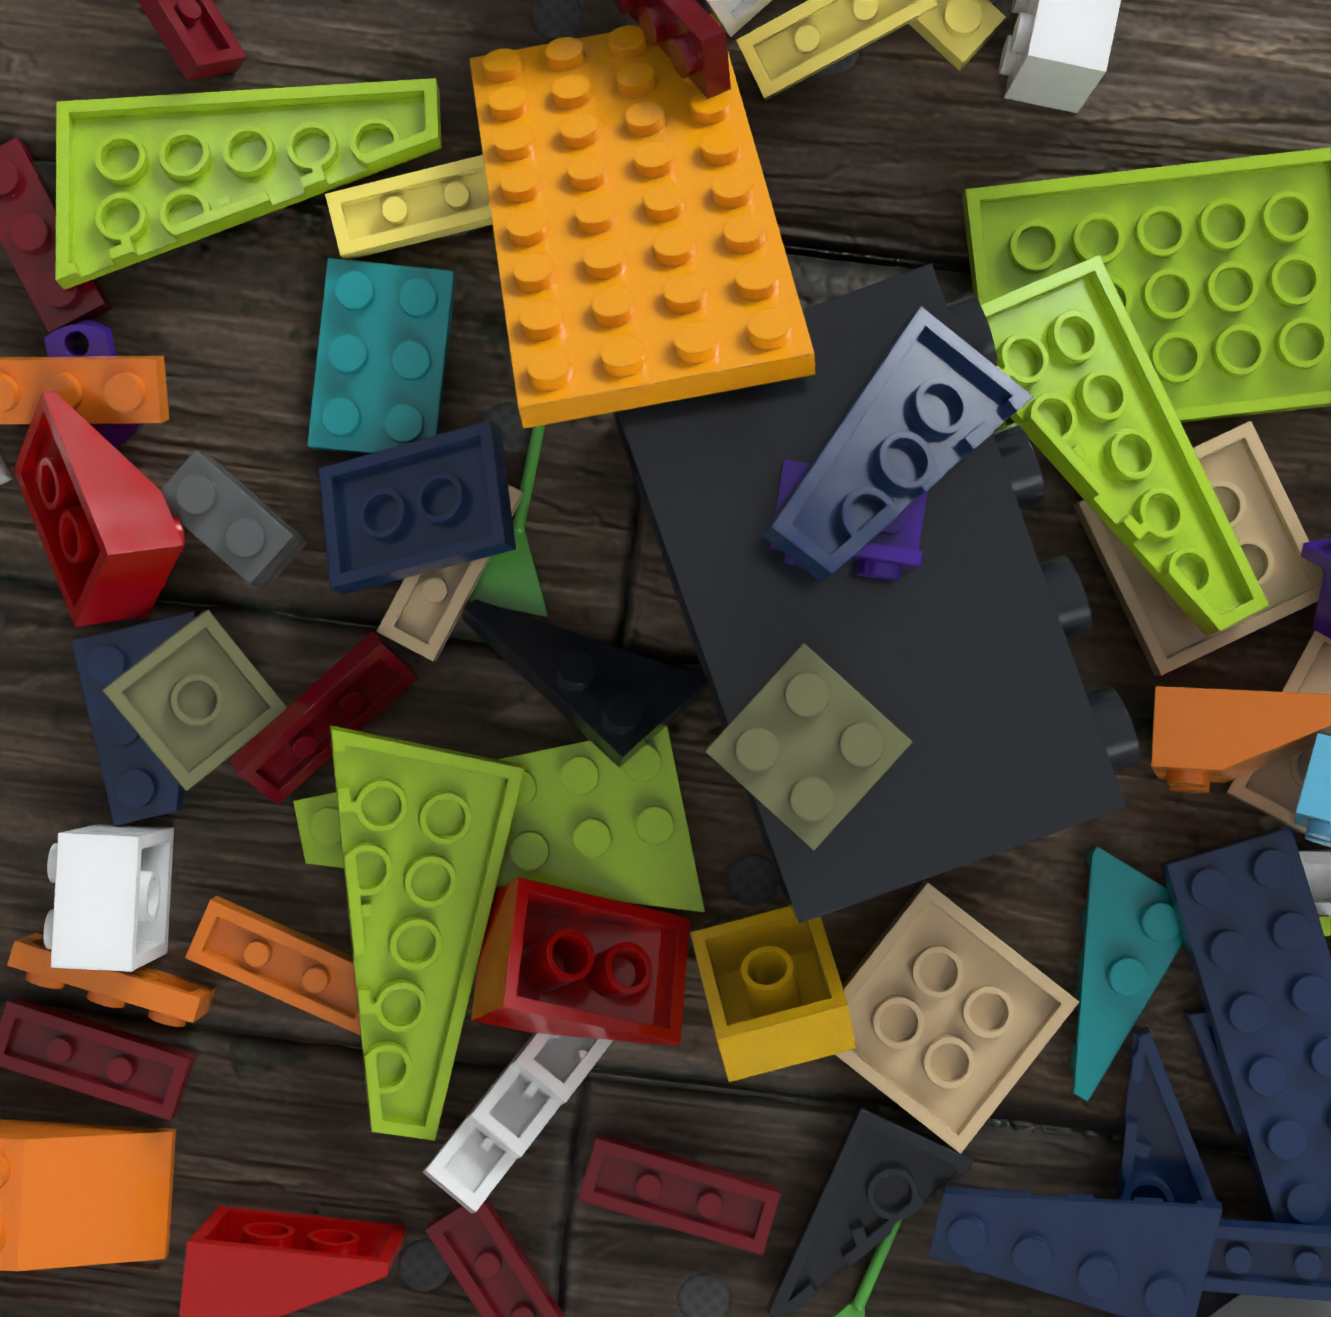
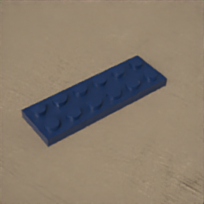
(1267, 1006)

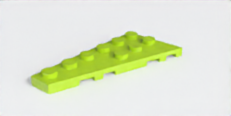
(192, 164)
(1119, 439)
(576, 826)
(420, 879)

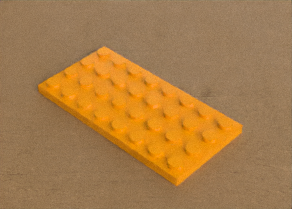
(630, 231)

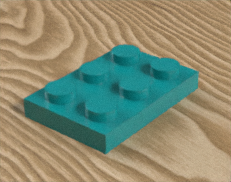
(380, 356)

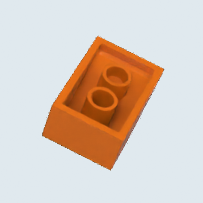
(1229, 733)
(83, 1194)

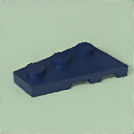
(132, 774)

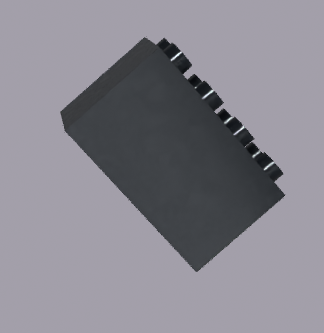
(952, 654)

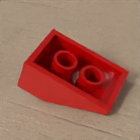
(95, 517)
(581, 966)
(281, 1261)

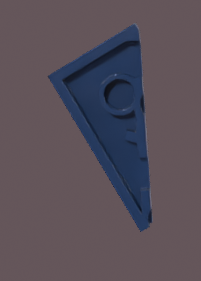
(1156, 1144)

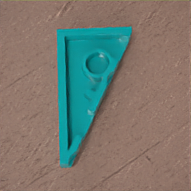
(1124, 954)

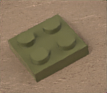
(194, 699)
(808, 746)

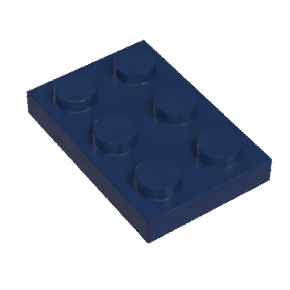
(416, 508)

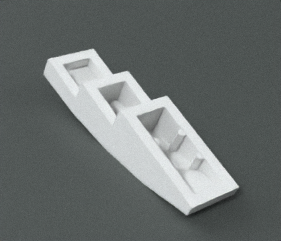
(512, 1115)

